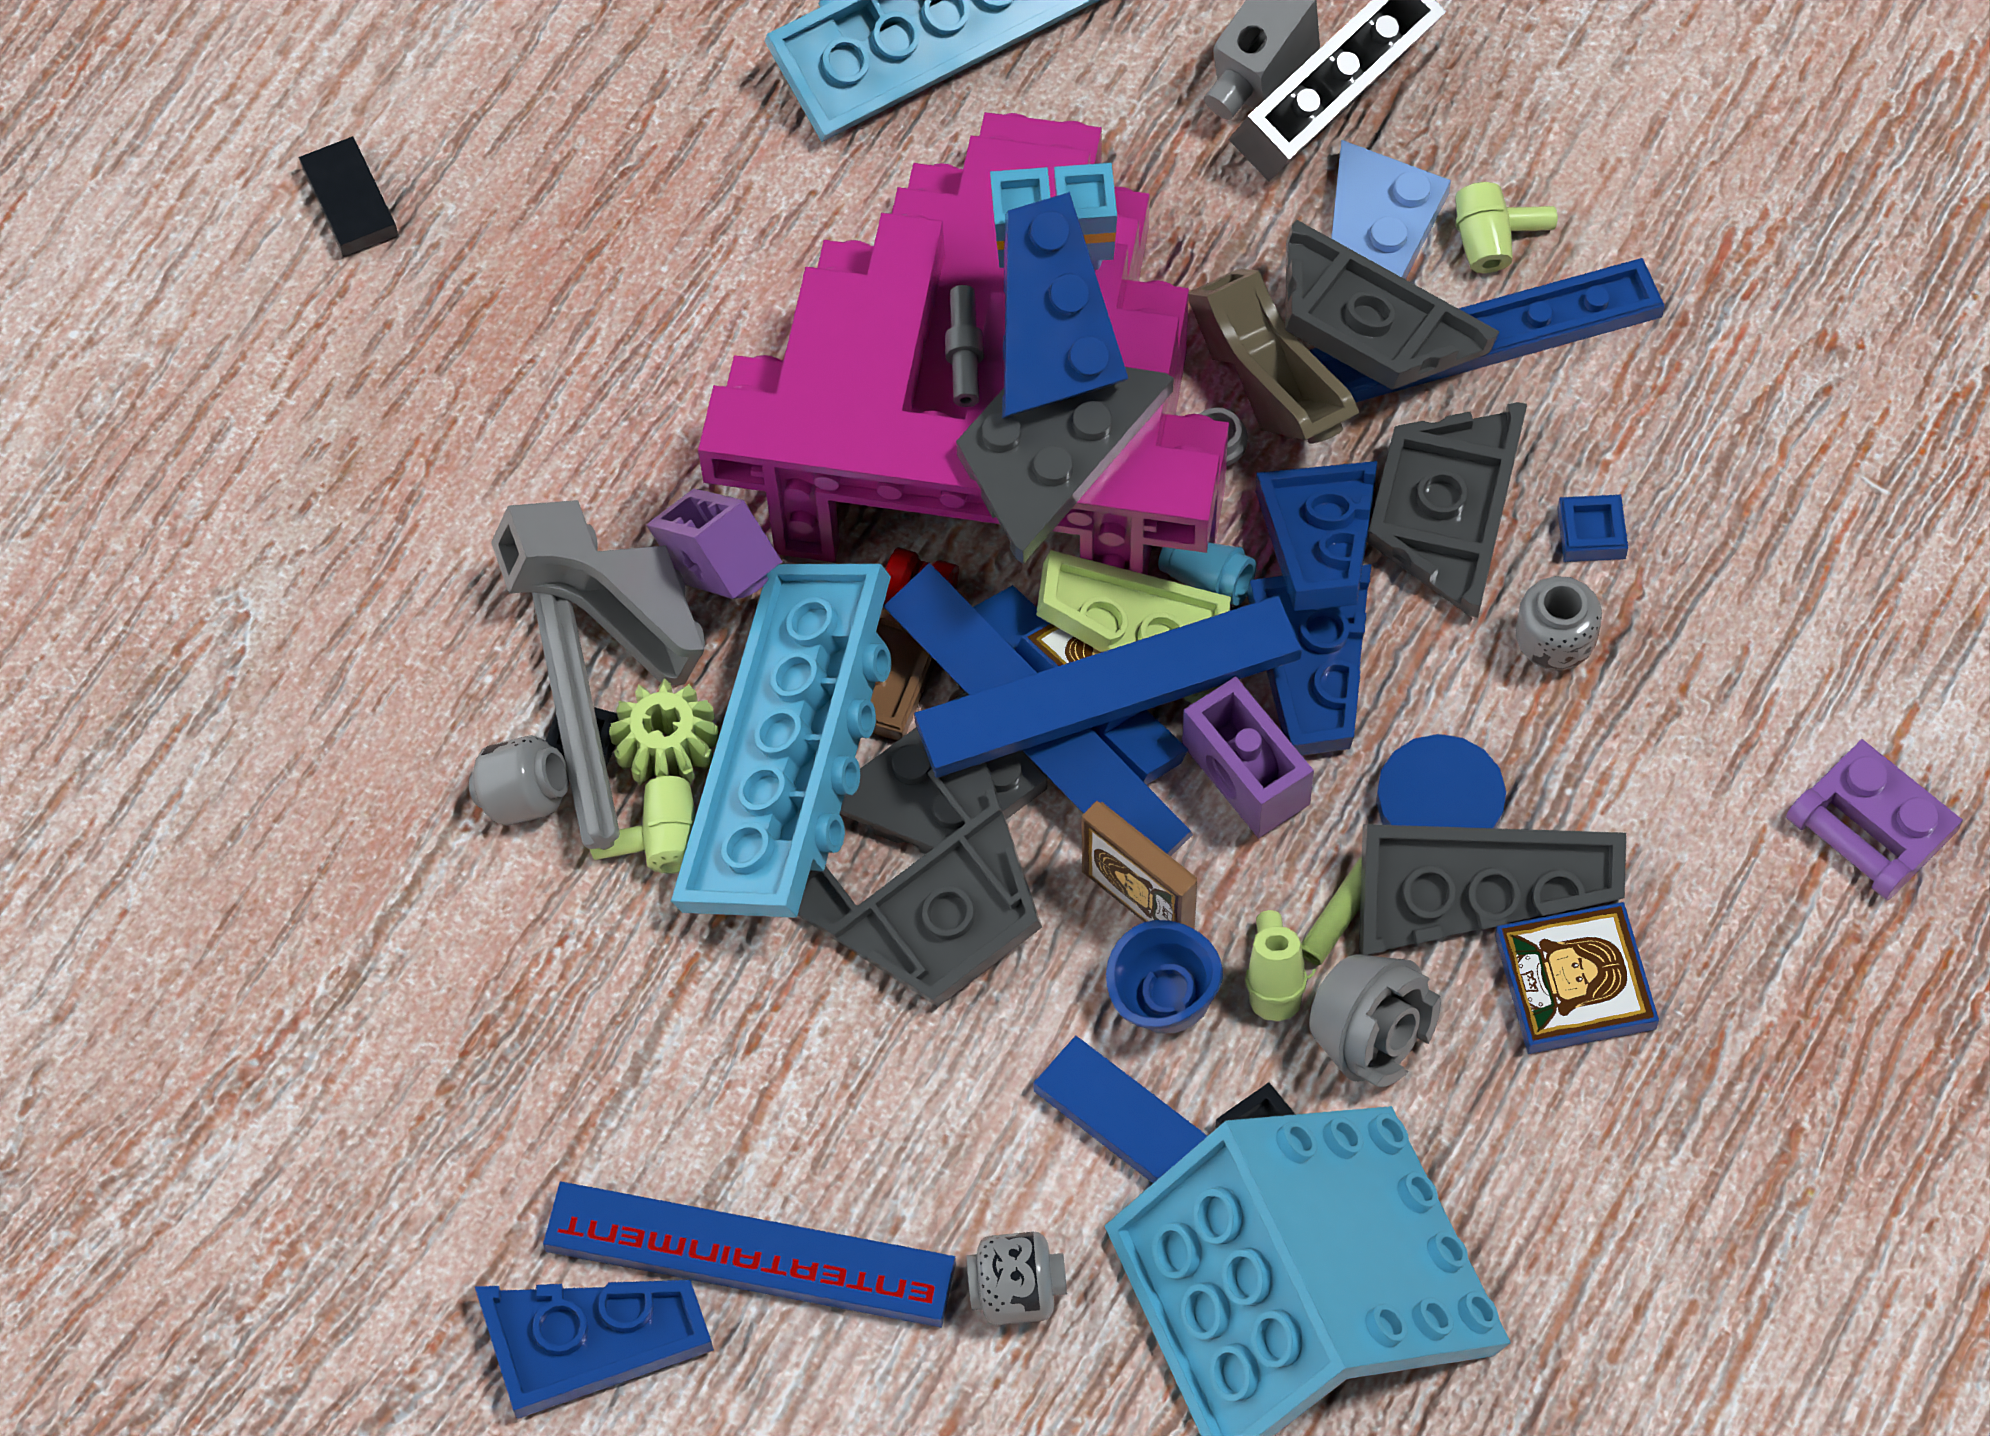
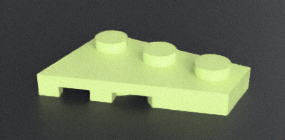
(1118, 606)

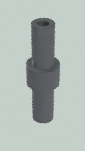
(964, 346)

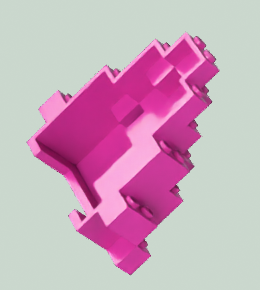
(868, 389)

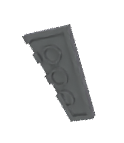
(1465, 879)

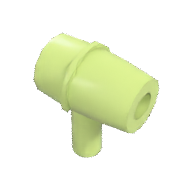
(1487, 225)
(665, 827)
(1275, 969)

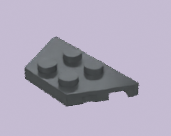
(1372, 314)
(1048, 457)
(1446, 500)
(907, 806)

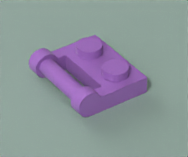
(1886, 807)

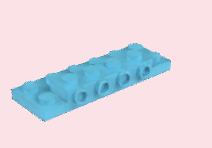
(875, 53)
(788, 742)

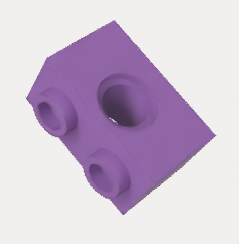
(1247, 757)

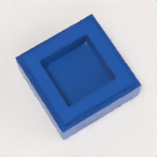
(1592, 528)

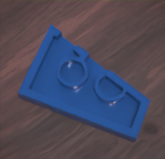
(1319, 529)
(1320, 691)
(583, 1340)

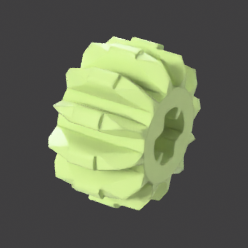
(684, 721)

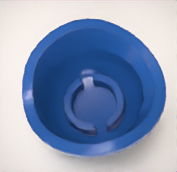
(1163, 976)

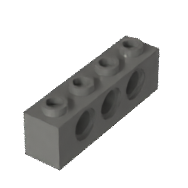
(1332, 81)

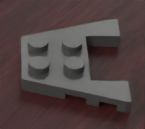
(947, 910)

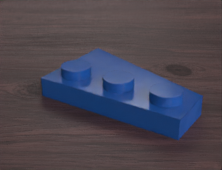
(1055, 314)

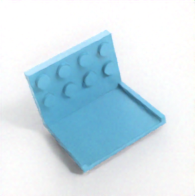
(1298, 1264)

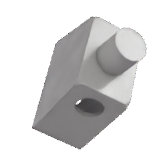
(1261, 52)

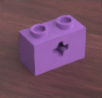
(715, 544)

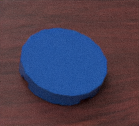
(1441, 785)

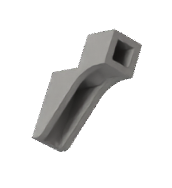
(625, 590)

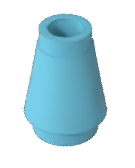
(1219, 570)

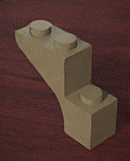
(1280, 376)

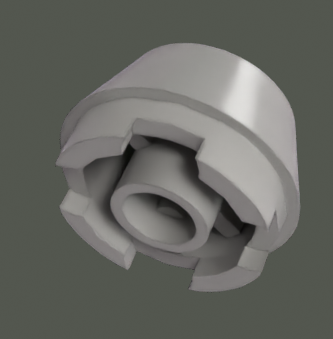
(1373, 1015)

